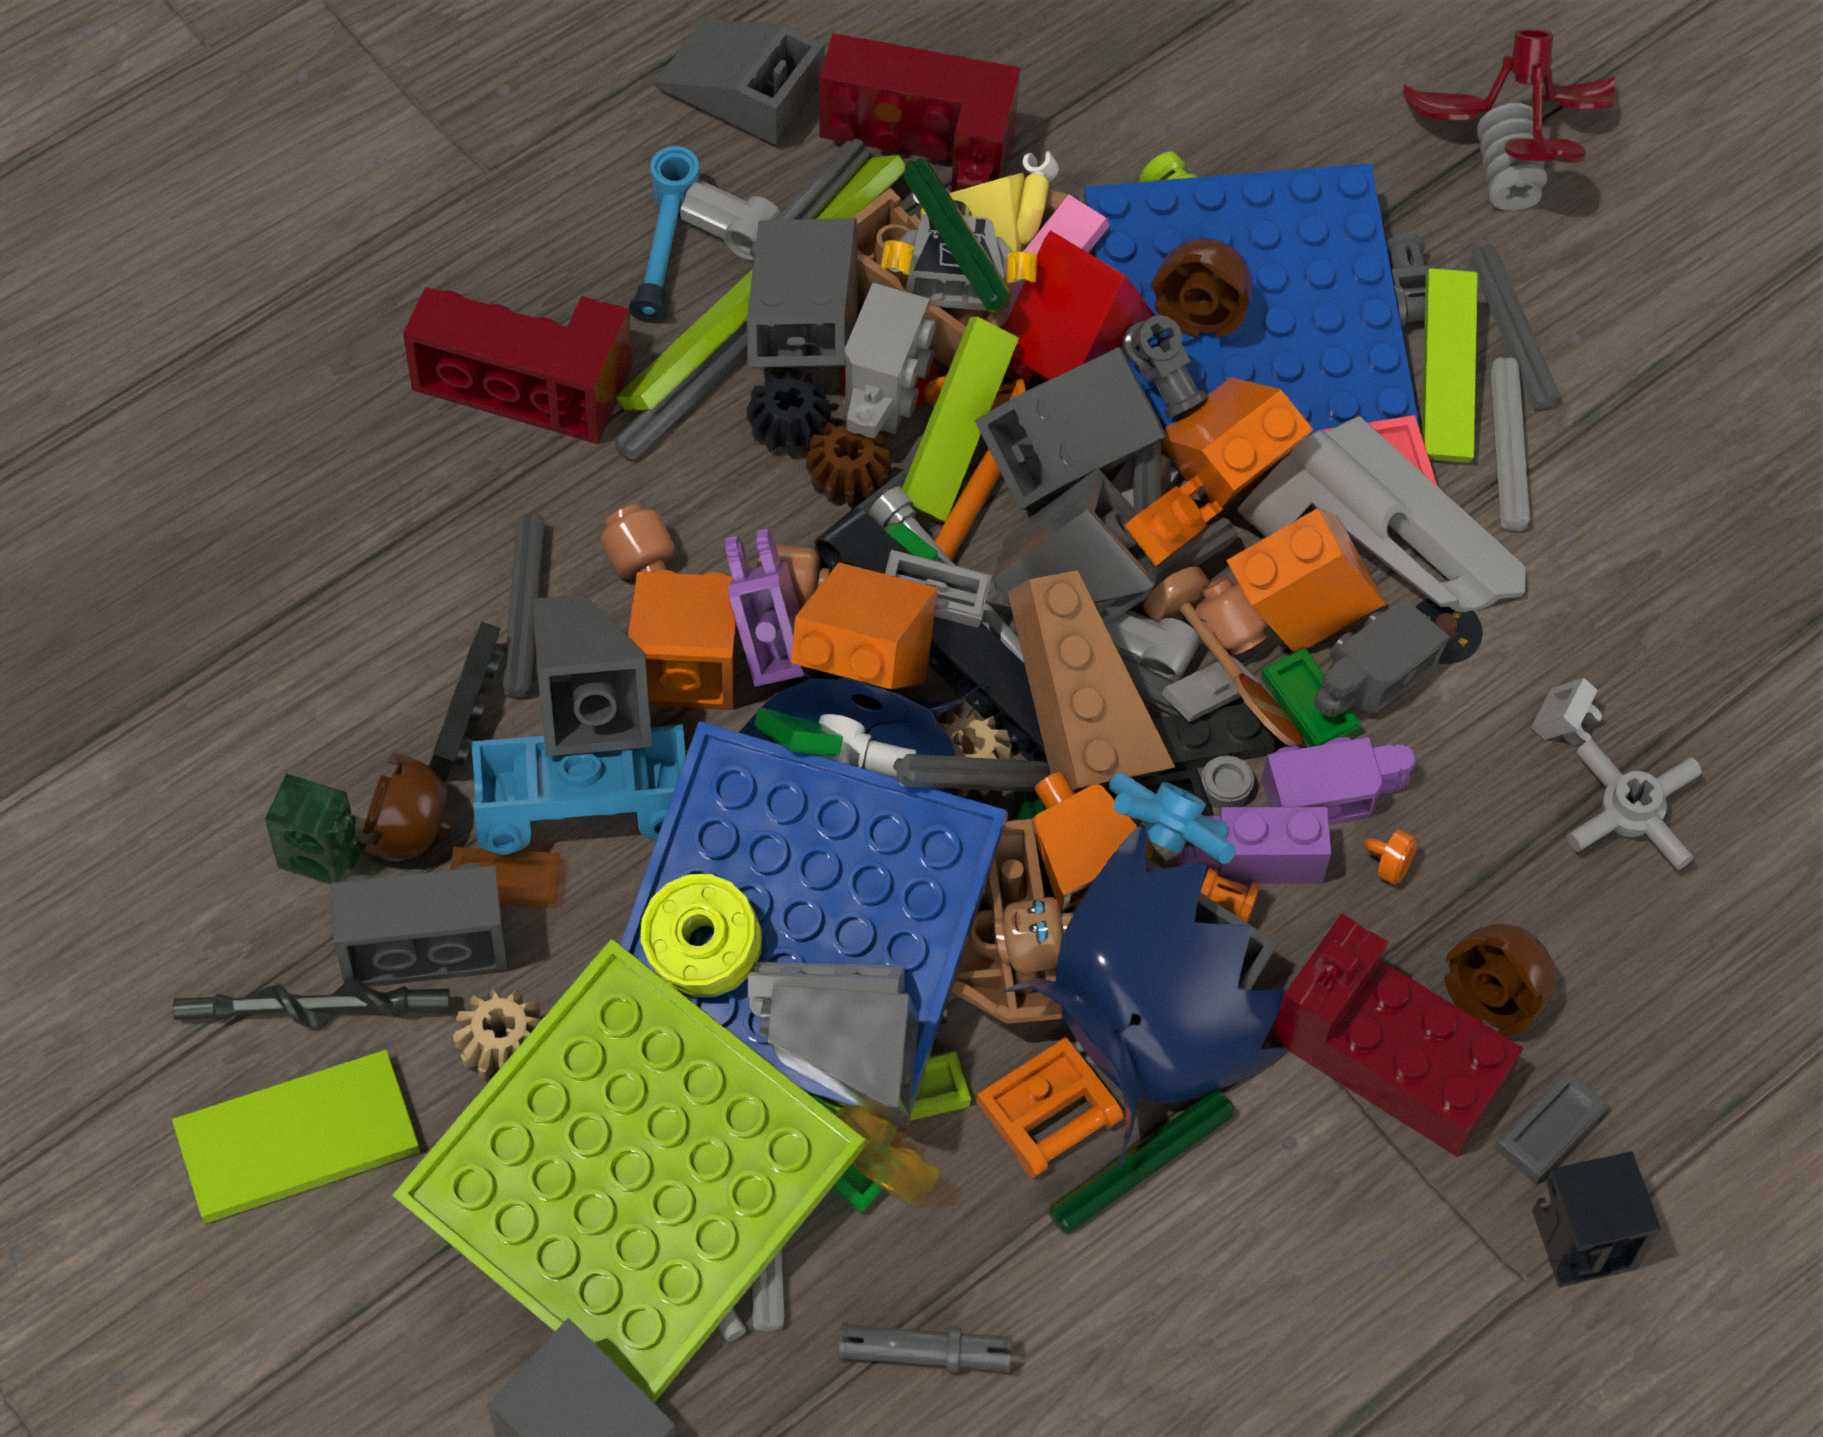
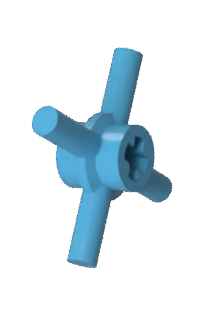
(1172, 817)

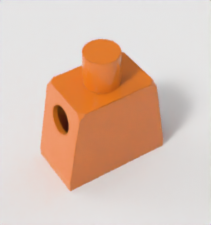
(1077, 835)

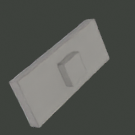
(1204, 690)

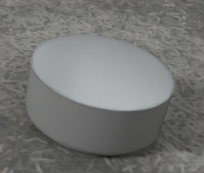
(1227, 782)

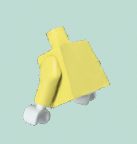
(1012, 202)

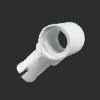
(860, 749)

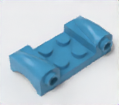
(523, 785)

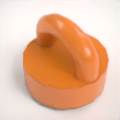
(1394, 856)

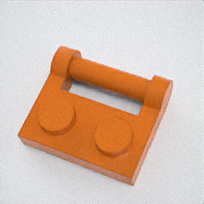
(1039, 1092)

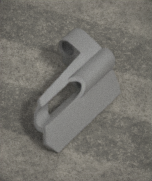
(1375, 486)

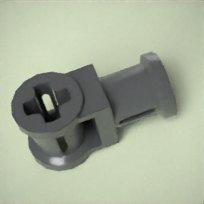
(1408, 275)
(1163, 362)

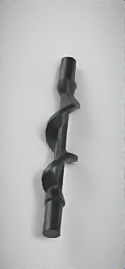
(313, 1009)

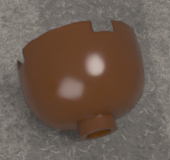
(1203, 287)
(406, 812)
(1501, 977)

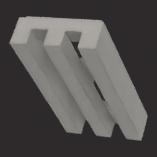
(950, 602)

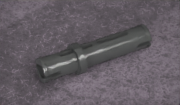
(926, 1347)

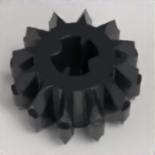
(788, 412)

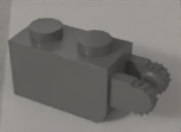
(1380, 660)

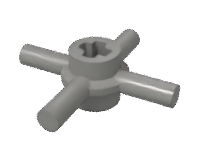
(1634, 804)

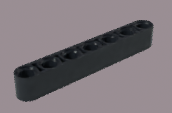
(957, 651)

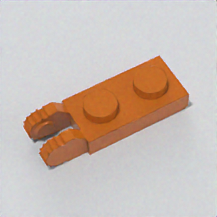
(1171, 521)

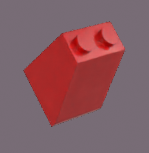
(1070, 312)

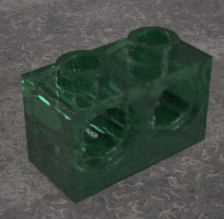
(312, 830)

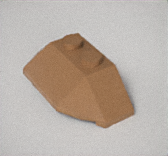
(981, 973)

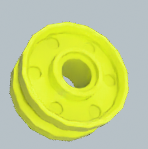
(683, 908)

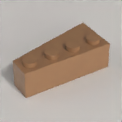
(888, 221)
(1080, 686)

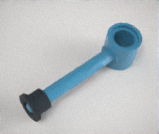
(669, 195)

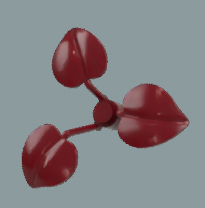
(1531, 66)

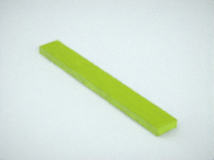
(731, 310)

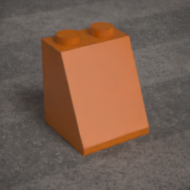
(1234, 438)
(1307, 580)
(867, 628)
(687, 638)

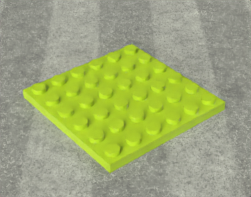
(630, 1169)

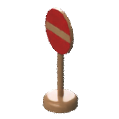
(1177, 599)

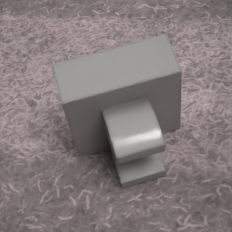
(1566, 710)

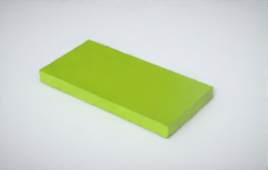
(295, 1136)

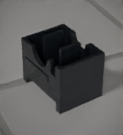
(1596, 1219)

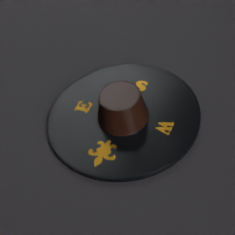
(1462, 627)

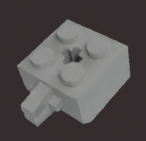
(886, 360)

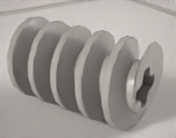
(1510, 181)

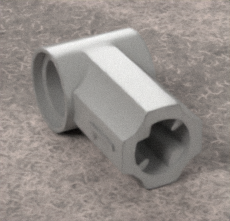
(727, 216)
(1158, 646)

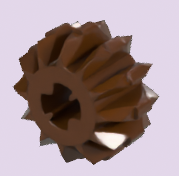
(847, 463)

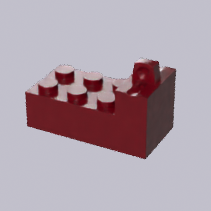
(921, 105)
(521, 363)
(1393, 1038)

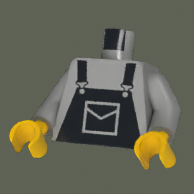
(936, 273)

